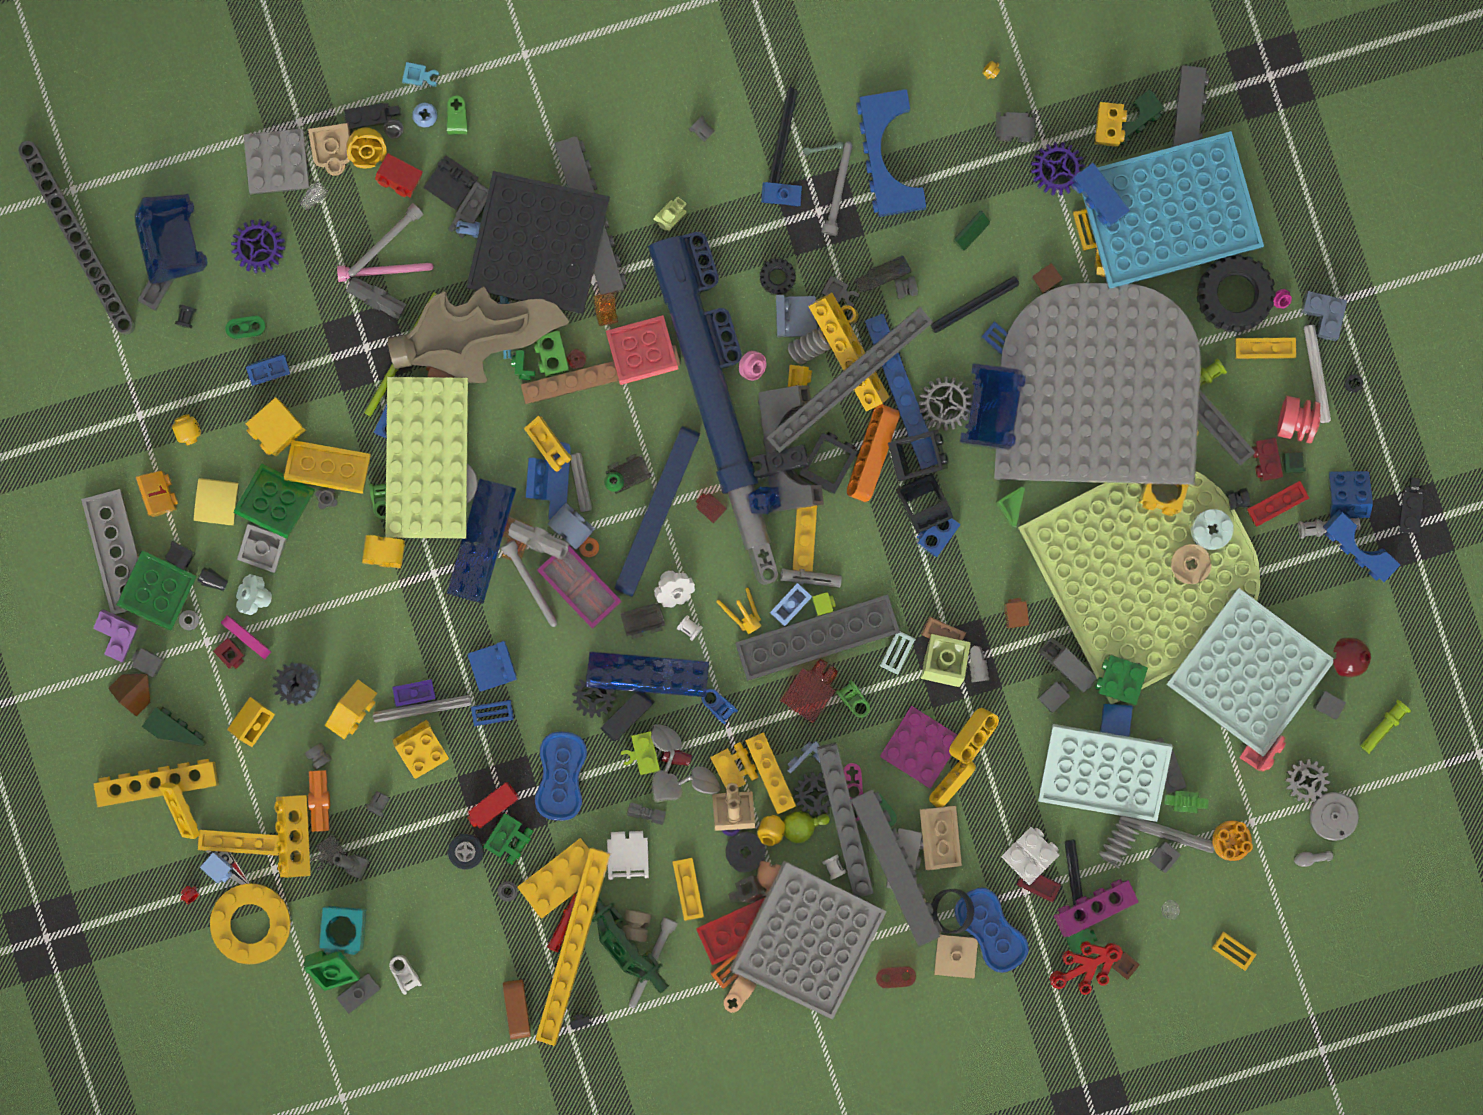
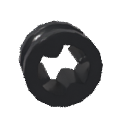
(1350, 378)

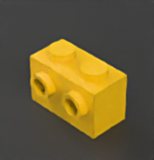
(1109, 124)
(251, 722)

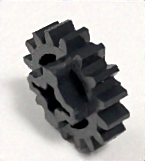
(286, 681)
(592, 705)
(806, 794)

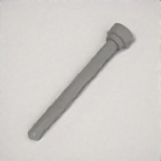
(411, 215)
(830, 226)
(511, 550)
(667, 927)

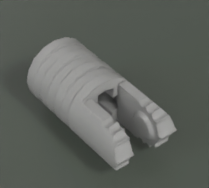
(978, 665)

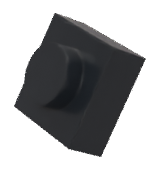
(579, 1021)

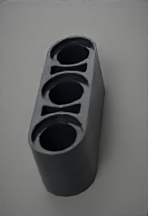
(627, 715)

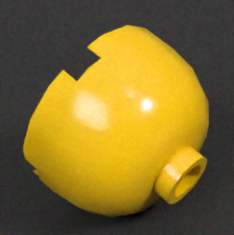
(366, 147)

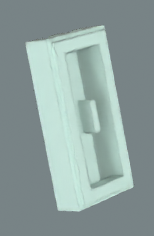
(904, 636)

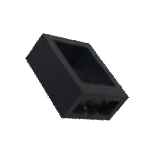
(899, 459)
(817, 480)
(931, 516)

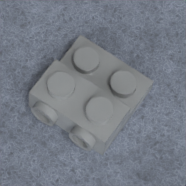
(261, 547)

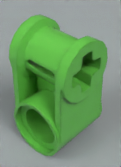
(456, 118)
(378, 498)
(853, 698)

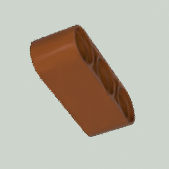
(516, 1009)

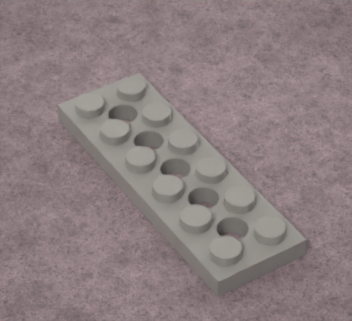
(103, 545)

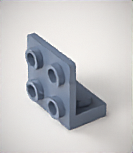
(794, 316)
(806, 749)

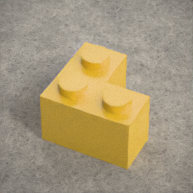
(351, 709)

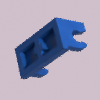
(268, 369)

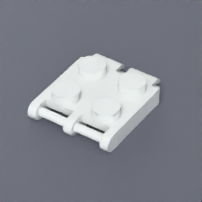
(628, 854)

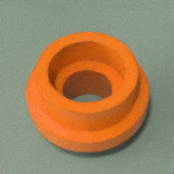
(593, 552)

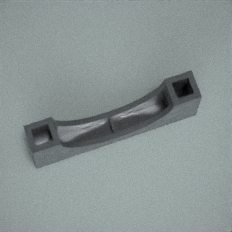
(775, 408)

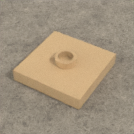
(956, 956)

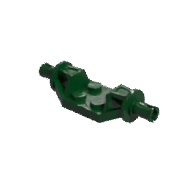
(622, 950)

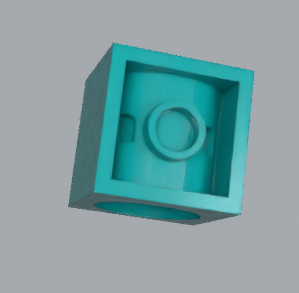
(357, 918)

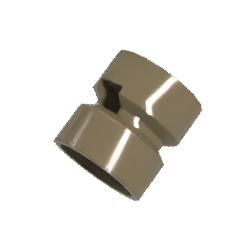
(636, 925)

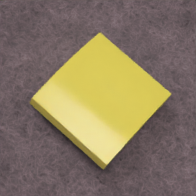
(216, 501)

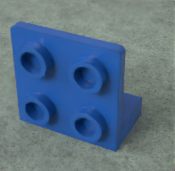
(1351, 493)
(492, 666)

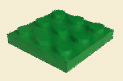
(274, 501)
(156, 590)

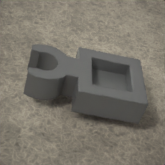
(839, 290)

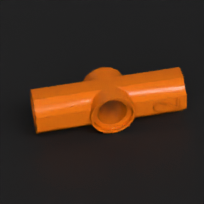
(319, 800)

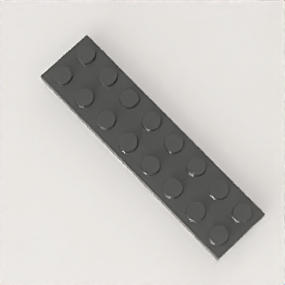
(817, 637)

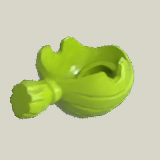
(801, 825)

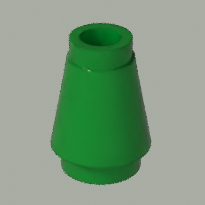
(614, 487)

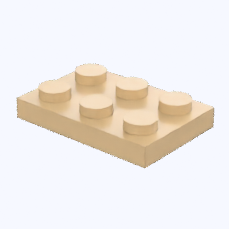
(940, 837)

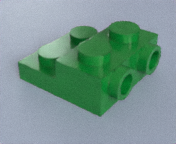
(1121, 679)
(330, 969)

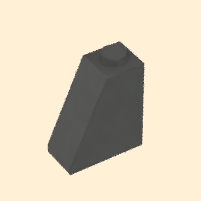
(1067, 664)

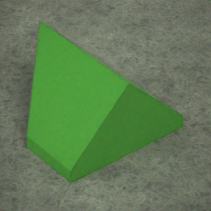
(1011, 505)

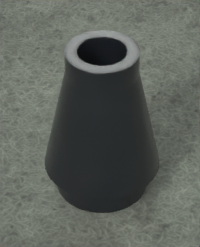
(212, 579)

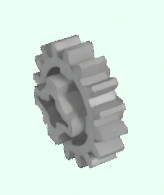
(1310, 790)

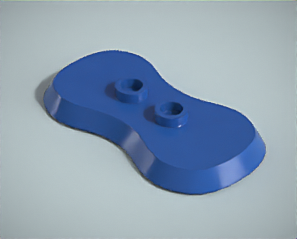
(559, 791)
(1000, 943)

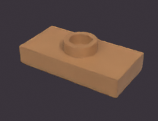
(939, 628)

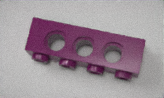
(1125, 899)

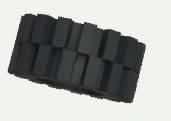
(780, 264)

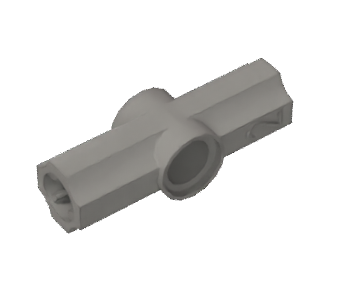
(538, 539)

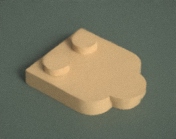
(329, 147)

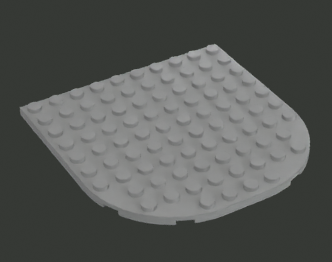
(1104, 388)

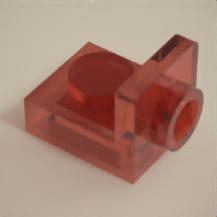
(710, 507)

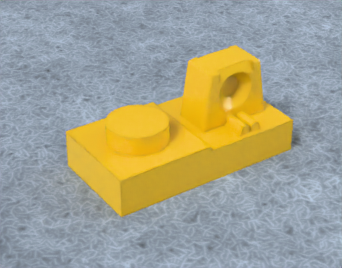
(799, 375)

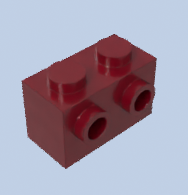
(1267, 460)

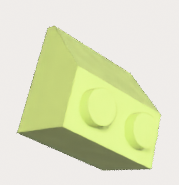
(945, 660)

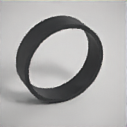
(969, 904)

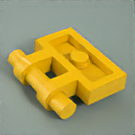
(727, 768)

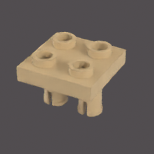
(733, 809)

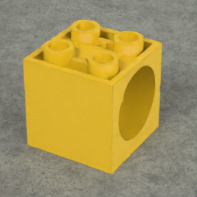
(274, 427)
(1170, 508)

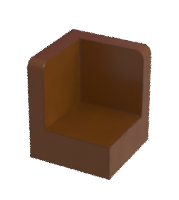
(1047, 278)

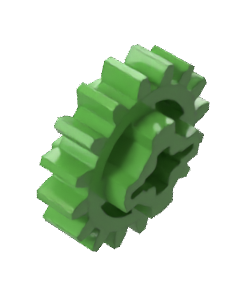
(1186, 801)

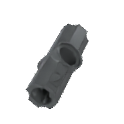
(376, 298)

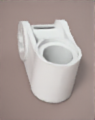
(404, 975)

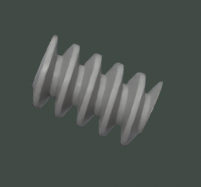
(808, 346)
(1118, 844)

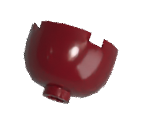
(1351, 657)

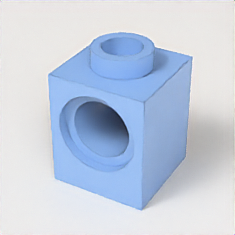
(217, 868)

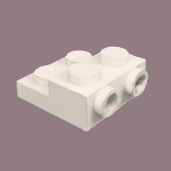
(1031, 855)

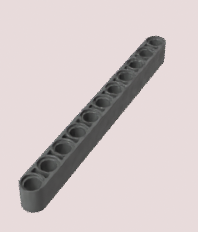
(71, 229)

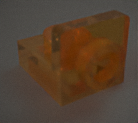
(605, 309)

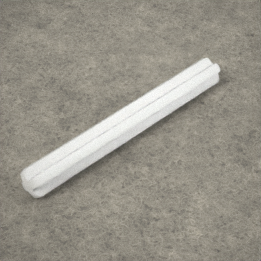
(1317, 372)

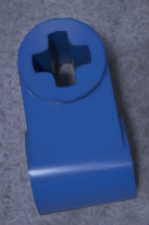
(720, 706)

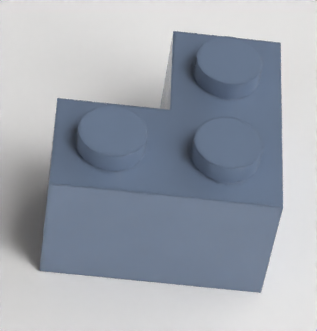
(1330, 311)

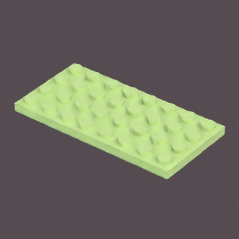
(426, 457)

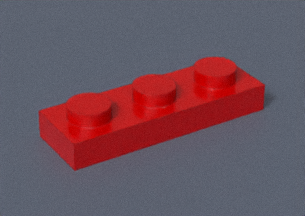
(1278, 503)

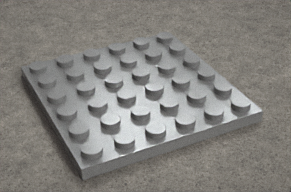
(808, 940)

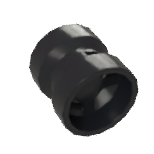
(1238, 498)

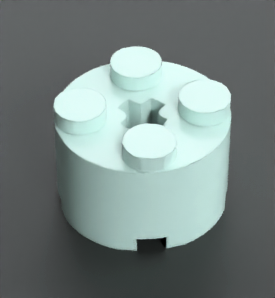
(1223, 529)

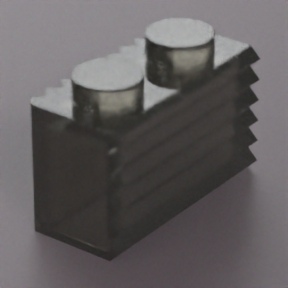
(633, 472)
(643, 620)

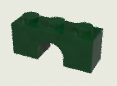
(1148, 109)

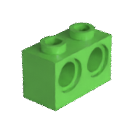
(556, 352)

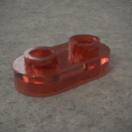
(896, 977)

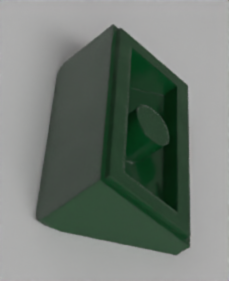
(972, 230)

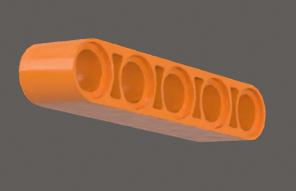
(872, 453)

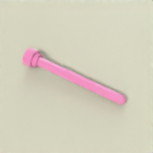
(343, 270)

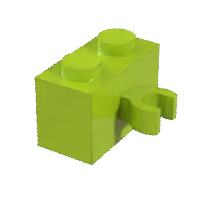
(644, 753)

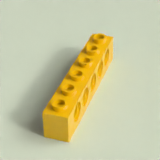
(846, 347)
(105, 796)

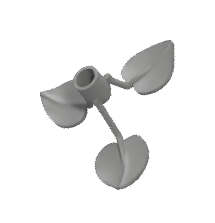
(666, 785)

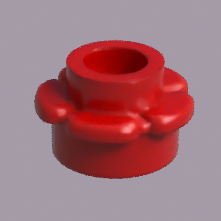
(189, 894)

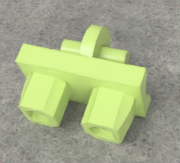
(671, 214)

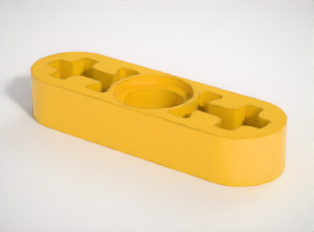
(951, 783)

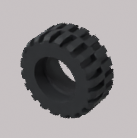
(1260, 281)

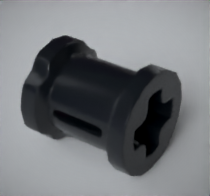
(185, 316)

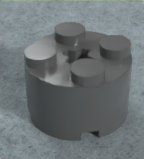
(1015, 126)

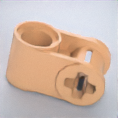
(741, 991)

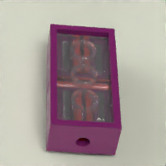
(580, 587)

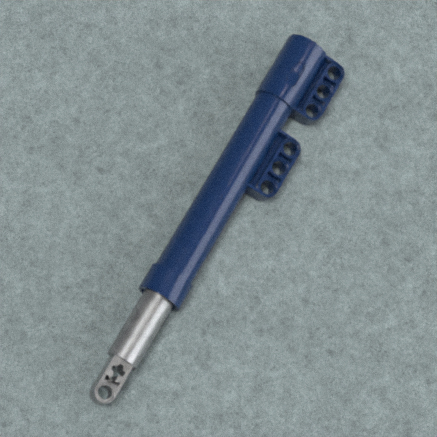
(705, 357)

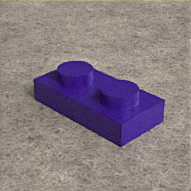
(414, 692)

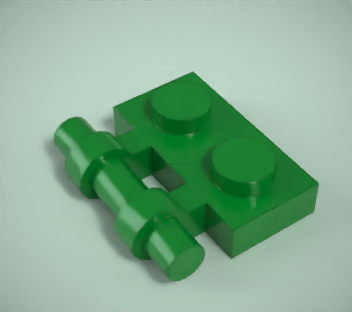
(502, 836)

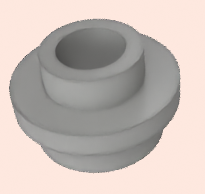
(195, 620)

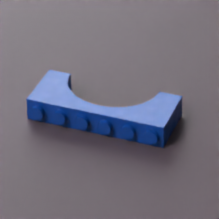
(890, 195)

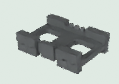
(636, 811)

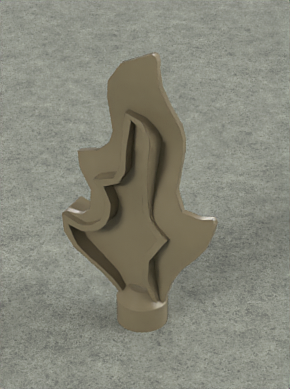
(466, 334)

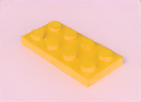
(327, 466)
(556, 879)

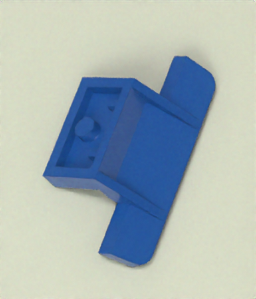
(546, 483)

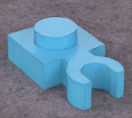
(416, 74)

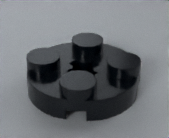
(754, 845)

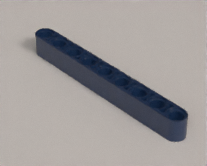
(657, 511)

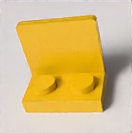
(420, 749)

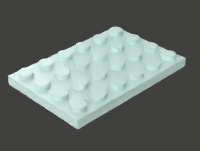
(1105, 772)

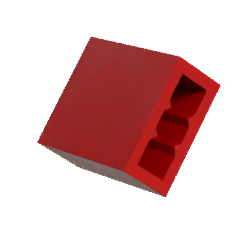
(492, 805)

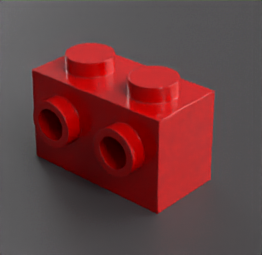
(398, 176)

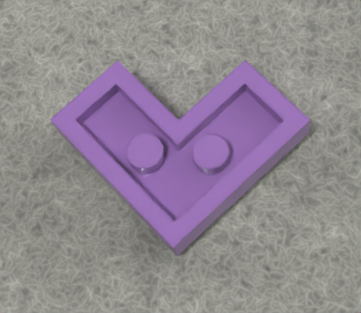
(120, 631)

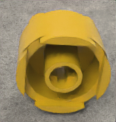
(383, 551)

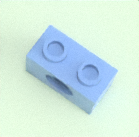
(791, 604)

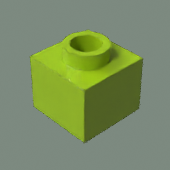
(823, 603)

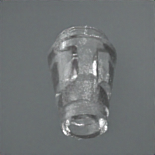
(314, 195)

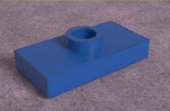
(781, 194)

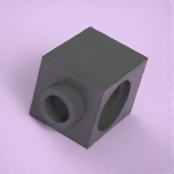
(147, 662)
(1054, 696)

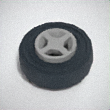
(465, 851)

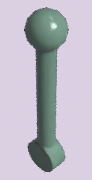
(806, 151)

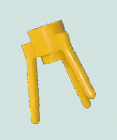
(750, 622)

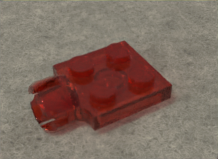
(810, 691)

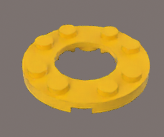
(221, 923)

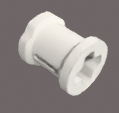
(689, 628)
(834, 867)

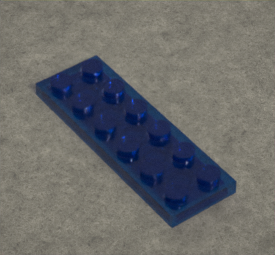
(482, 541)
(647, 674)

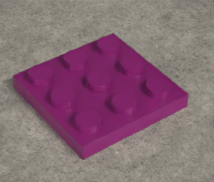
(919, 747)

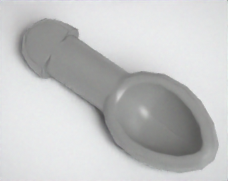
(1307, 859)

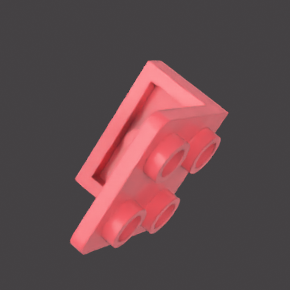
(1259, 762)

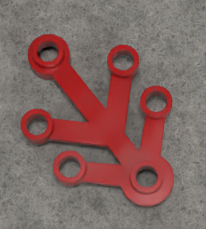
(1087, 965)

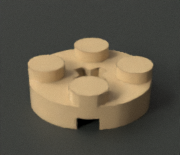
(1202, 563)

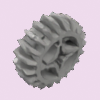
(940, 419)

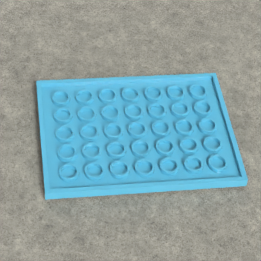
(1183, 211)

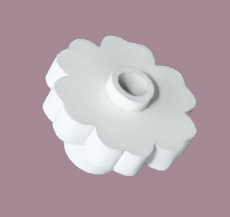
(674, 589)

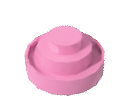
(752, 365)

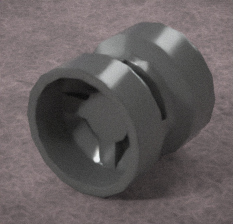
(901, 287)
(319, 757)

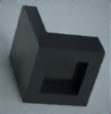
(179, 555)

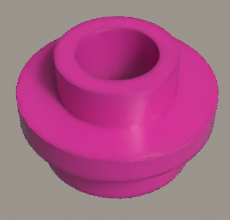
(1282, 298)

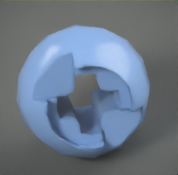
(429, 121)

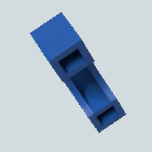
(1343, 529)

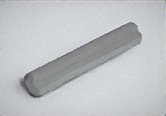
(581, 482)

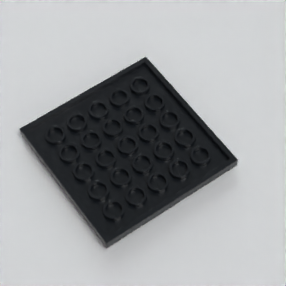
(538, 241)

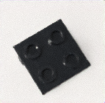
(450, 182)

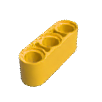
(974, 735)

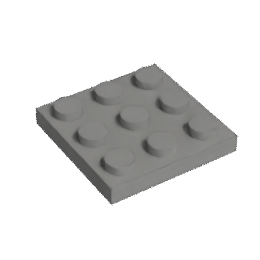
(276, 161)

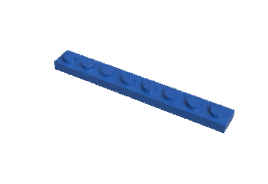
(903, 396)

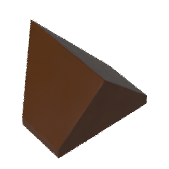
(132, 692)

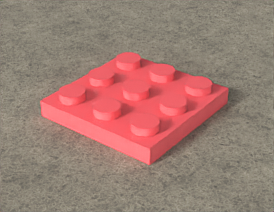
(641, 350)

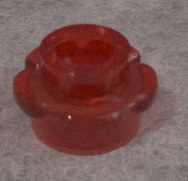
(571, 359)

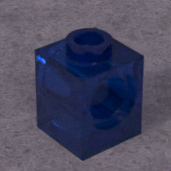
(764, 500)

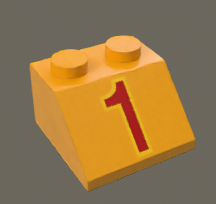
(157, 493)

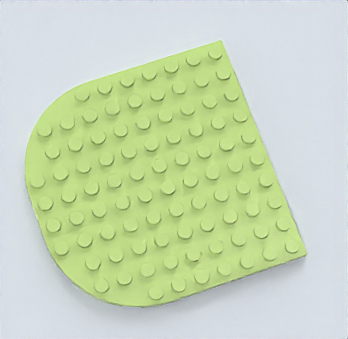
(1115, 576)

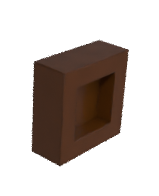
(1125, 966)

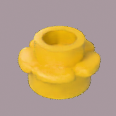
(991, 70)

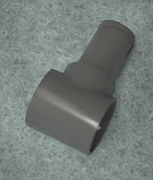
(354, 865)

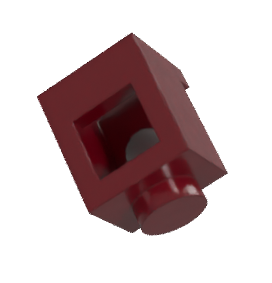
(223, 650)

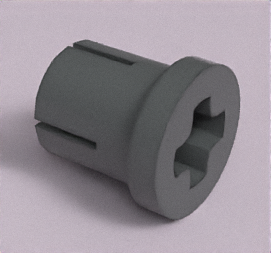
(702, 129)
(377, 803)

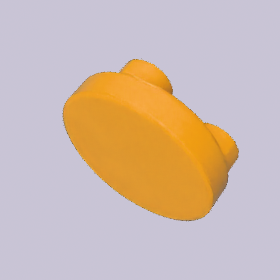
(1232, 840)

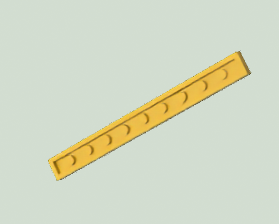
(573, 946)

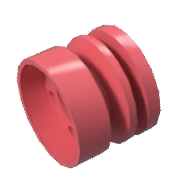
(1298, 419)

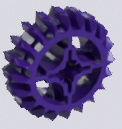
(1050, 163)
(262, 238)

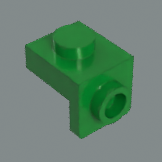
(518, 362)

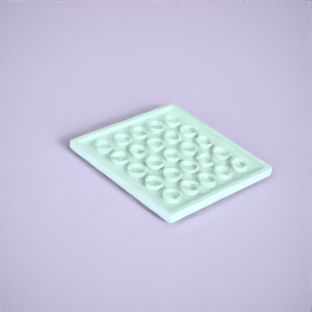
(1250, 672)

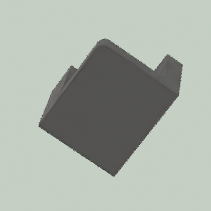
(1329, 705)
(1164, 857)

